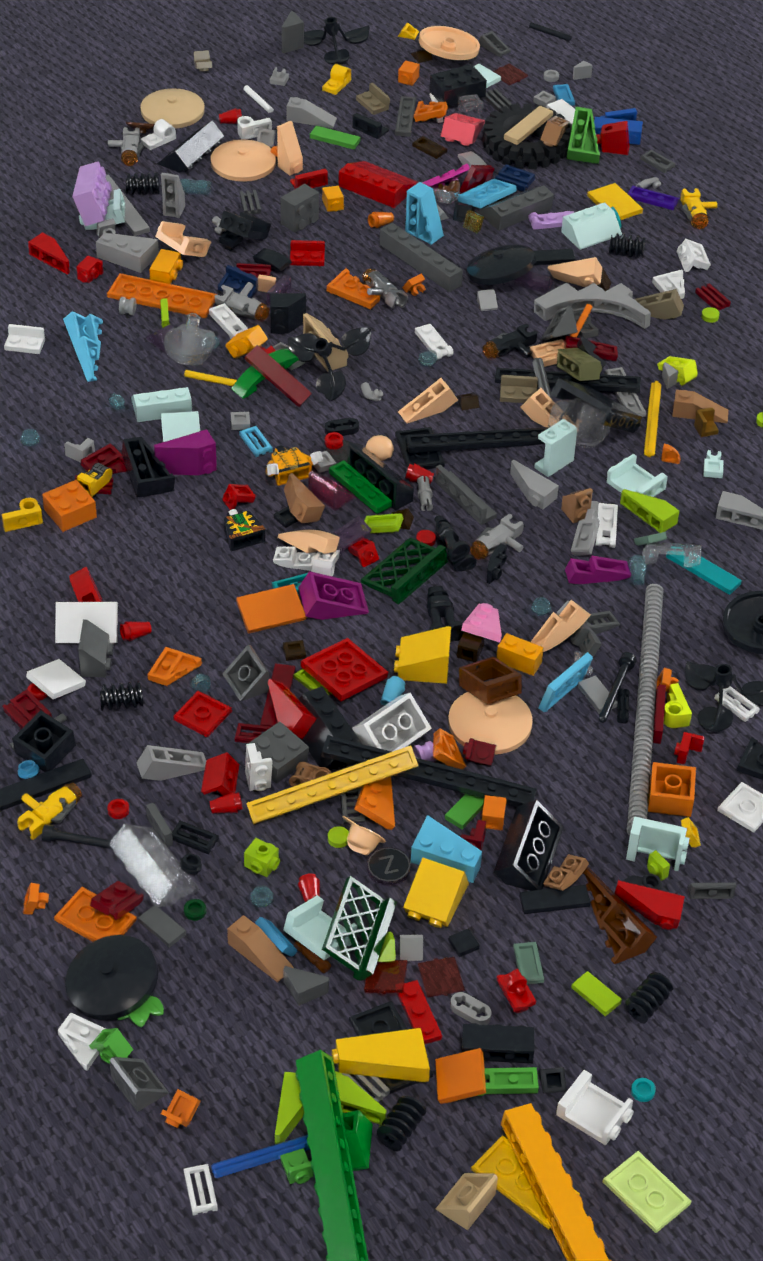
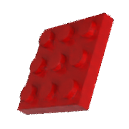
(344, 669)

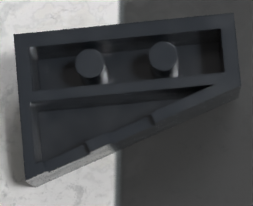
(144, 469)

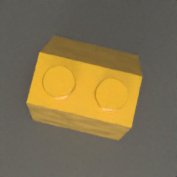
(424, 656)
(435, 893)

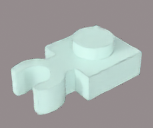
(713, 465)

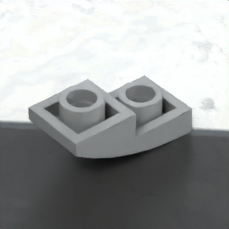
(470, 158)

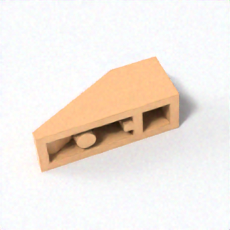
(289, 152)
(578, 272)
(430, 402)
(539, 407)

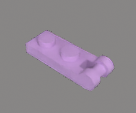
(547, 220)

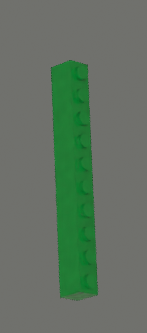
(330, 1158)

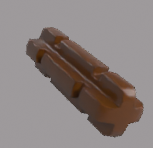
(322, 965)

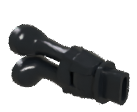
(457, 550)
(441, 606)

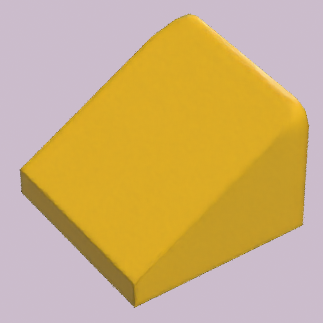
(408, 31)

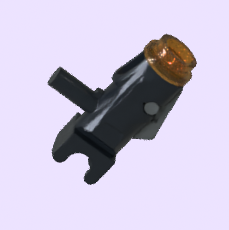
(508, 342)

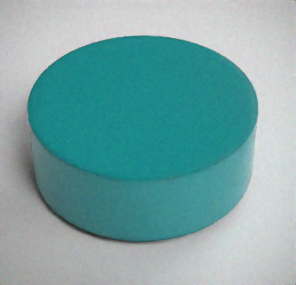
(643, 1089)

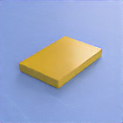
(616, 198)

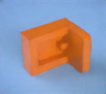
(181, 1109)

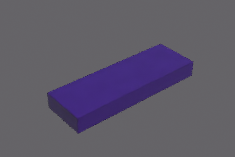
(653, 198)

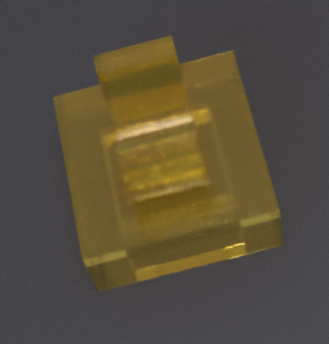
(473, 221)

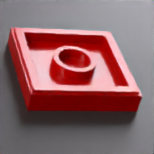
(202, 713)

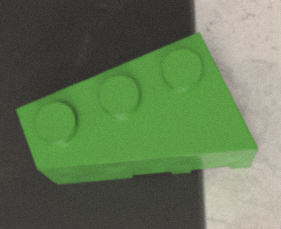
(583, 138)

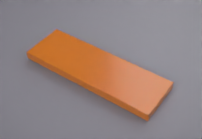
(150, 293)

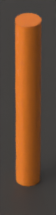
(582, 319)

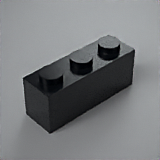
(500, 1042)

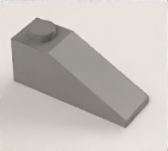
(307, 113)
(172, 195)
(536, 488)
(739, 510)
(167, 763)

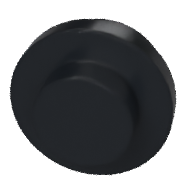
(191, 864)

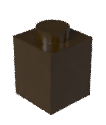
(470, 647)

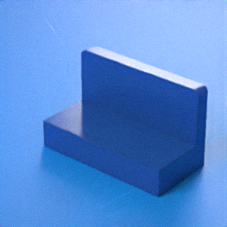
(628, 114)

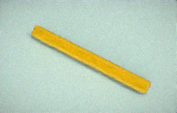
(652, 419)

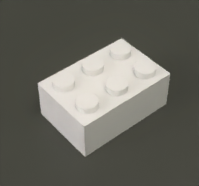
(393, 725)

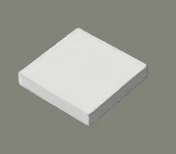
(56, 679)
(744, 807)

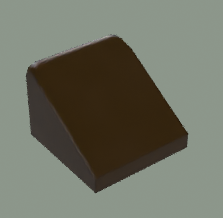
(422, 56)
(605, 281)
(468, 401)
(408, 518)

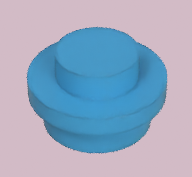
(28, 769)

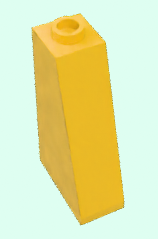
(384, 1055)

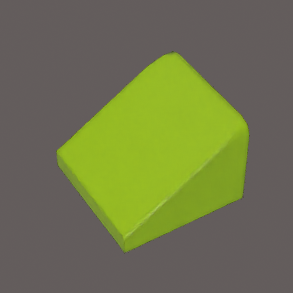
(388, 949)

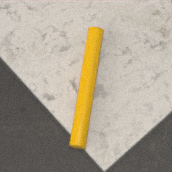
(210, 378)

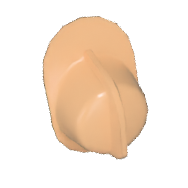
(362, 839)

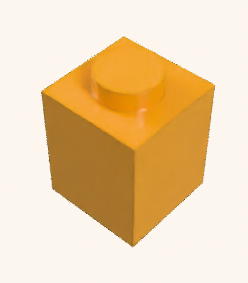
(333, 198)

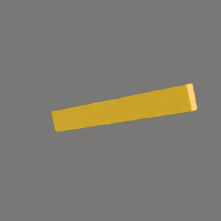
(332, 784)

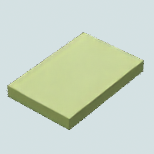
(647, 1191)

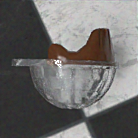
(447, 194)

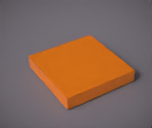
(460, 1076)

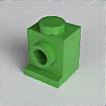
(111, 1044)

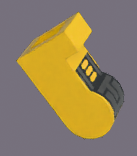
(95, 478)

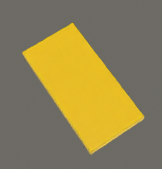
(511, 1178)

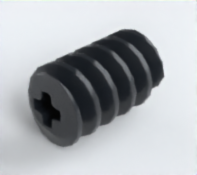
(142, 183)
(624, 245)
(121, 695)
(648, 997)
(401, 1122)

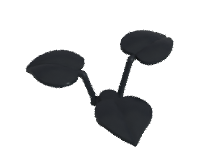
(331, 27)
(305, 345)
(702, 676)

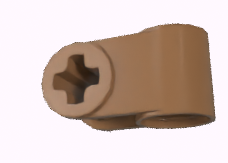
(309, 773)

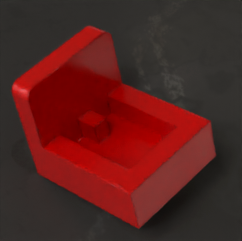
(691, 742)

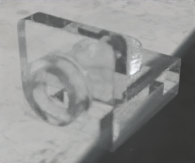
(470, 103)

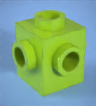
(261, 857)

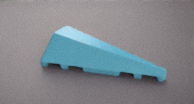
(85, 340)

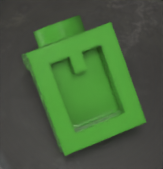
(297, 1166)

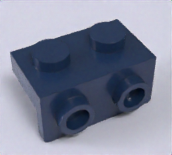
(237, 280)

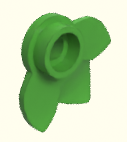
(141, 1015)

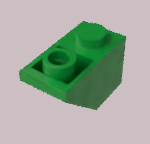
(359, 1137)

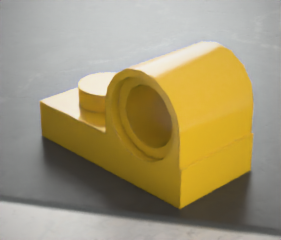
(339, 78)
(28, 515)

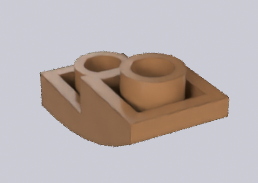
(567, 873)

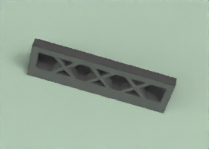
(464, 496)

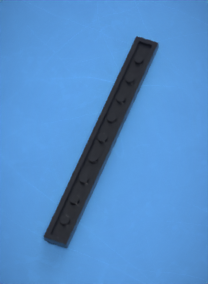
(433, 773)

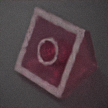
(329, 491)

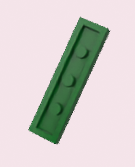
(360, 487)

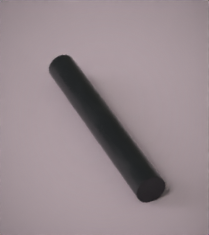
(550, 31)

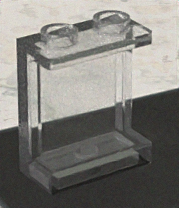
(691, 552)

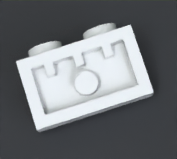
(692, 254)
(25, 339)
(257, 770)

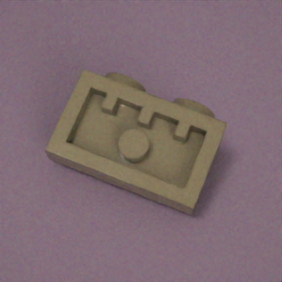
(374, 100)
(517, 388)

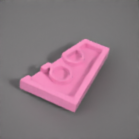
(484, 622)

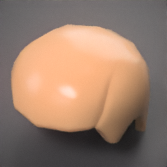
(380, 446)

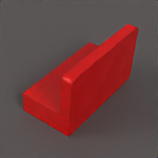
(312, 179)
(220, 774)

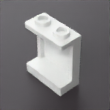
(594, 1109)

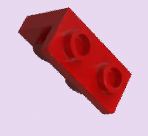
(307, 253)

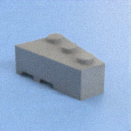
(127, 250)

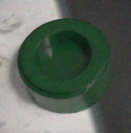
(195, 909)

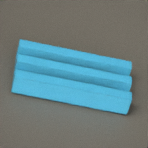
(268, 448)

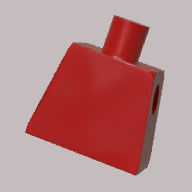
(614, 138)

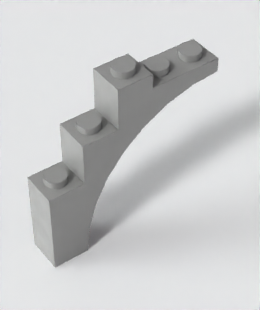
(614, 301)

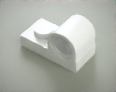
(249, 129)
(162, 134)
(325, 563)

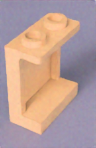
(173, 236)

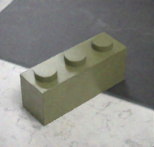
(579, 364)

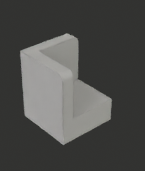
(81, 451)

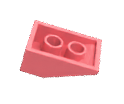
(461, 128)

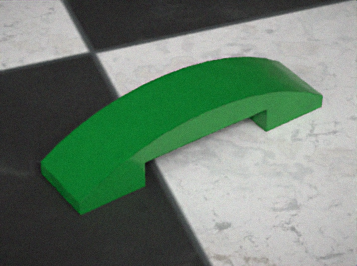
(251, 377)

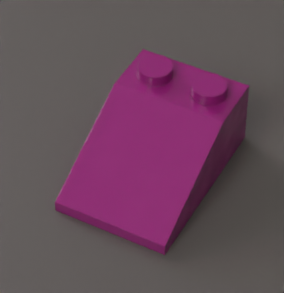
(188, 454)
(331, 597)

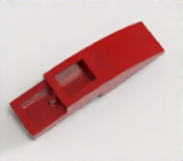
(85, 586)

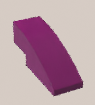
(596, 570)

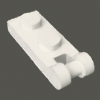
(227, 320)
(433, 341)
(608, 524)

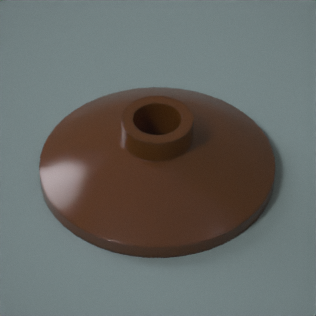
(143, 126)

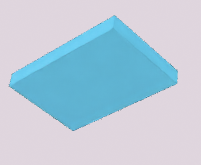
(487, 193)
(565, 682)

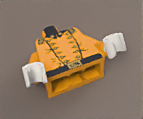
(289, 461)

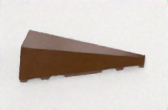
(624, 929)

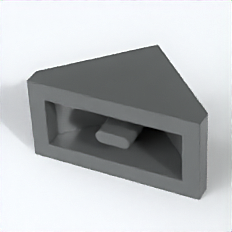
(305, 985)

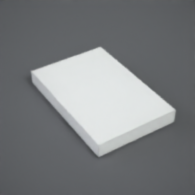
(71, 615)

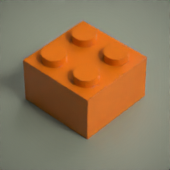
(69, 505)
(672, 789)

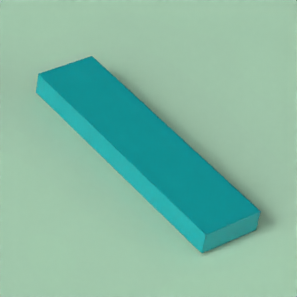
(710, 573)

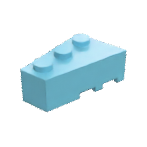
(423, 214)
(445, 847)

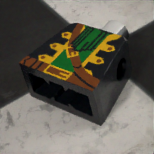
(242, 530)

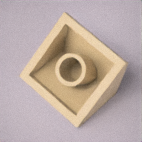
(469, 1198)

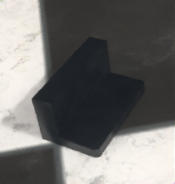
(368, 126)

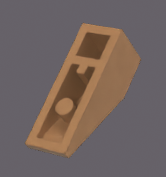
(554, 131)
(688, 402)
(302, 501)
(257, 947)

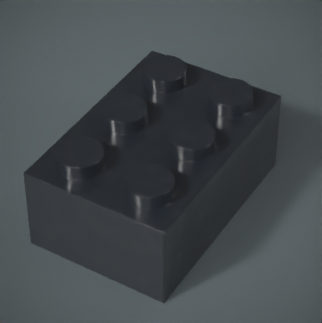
(457, 82)

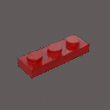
(419, 1012)

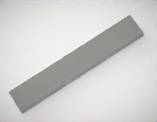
(132, 218)

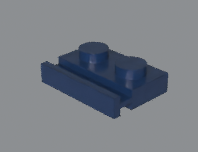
(515, 176)

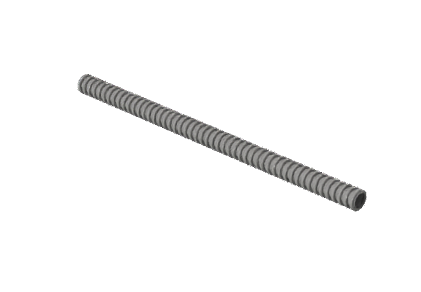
(645, 705)

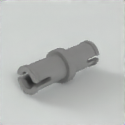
(424, 493)

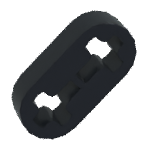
(342, 426)

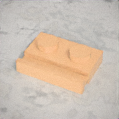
(547, 351)

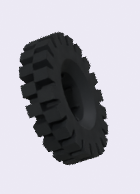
(525, 152)

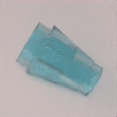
(638, 569)

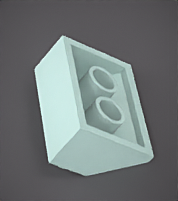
(590, 226)
(151, 405)

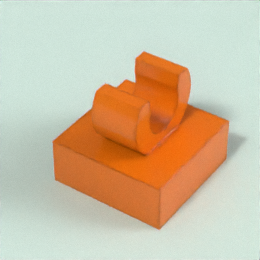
(414, 284)
(666, 679)
(34, 899)

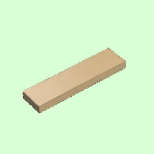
(528, 125)

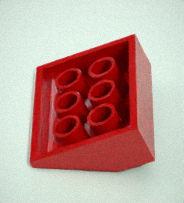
(375, 183)

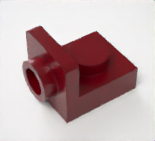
(479, 752)
(477, 835)

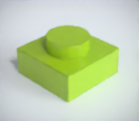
(658, 865)

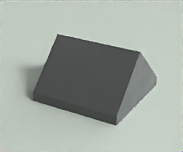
(292, 33)
(561, 325)
(247, 675)
(136, 1081)

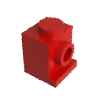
(89, 269)

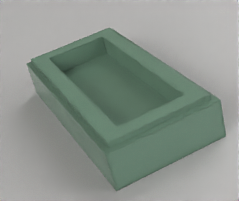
(650, 538)
(529, 962)

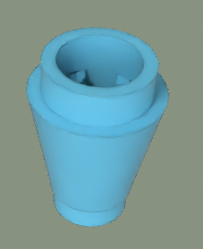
(394, 687)

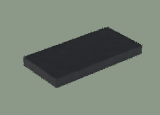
(382, 1020)

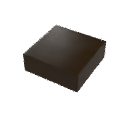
(294, 650)

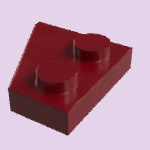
(476, 176)
(107, 456)

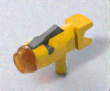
(695, 208)
(49, 811)

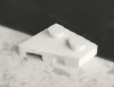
(670, 281)
(78, 1035)

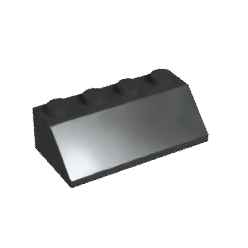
(518, 207)

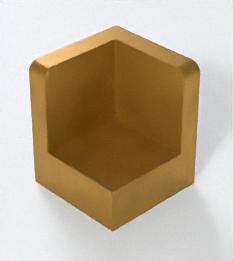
(704, 422)

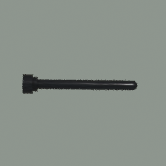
(626, 663)
(51, 833)

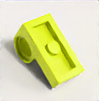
(686, 368)
(676, 709)

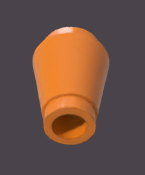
(379, 219)

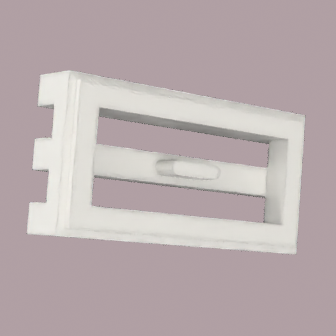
(735, 704)
(203, 1207)

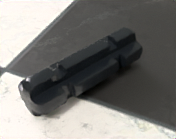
(623, 706)

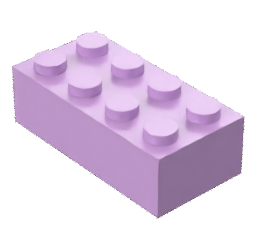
(92, 193)

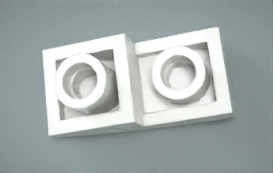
(290, 558)

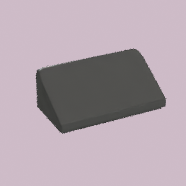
(711, 890)

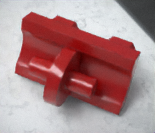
(516, 991)

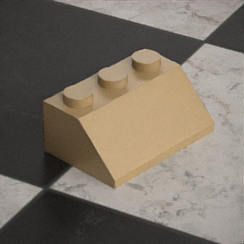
(337, 357)

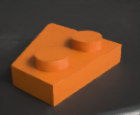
(433, 110)
(172, 666)
(446, 750)

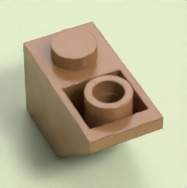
(576, 504)

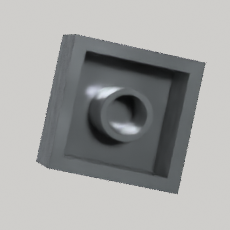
(299, 208)
(283, 748)

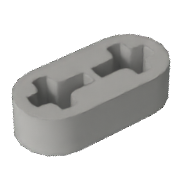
(470, 1009)

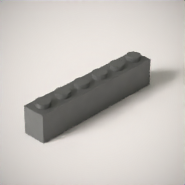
(421, 257)

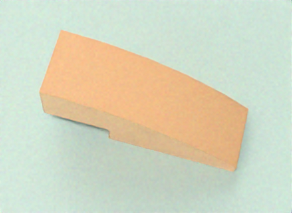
(311, 540)
(560, 626)

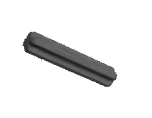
(541, 375)

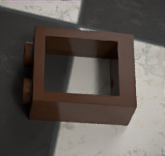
(505, 680)

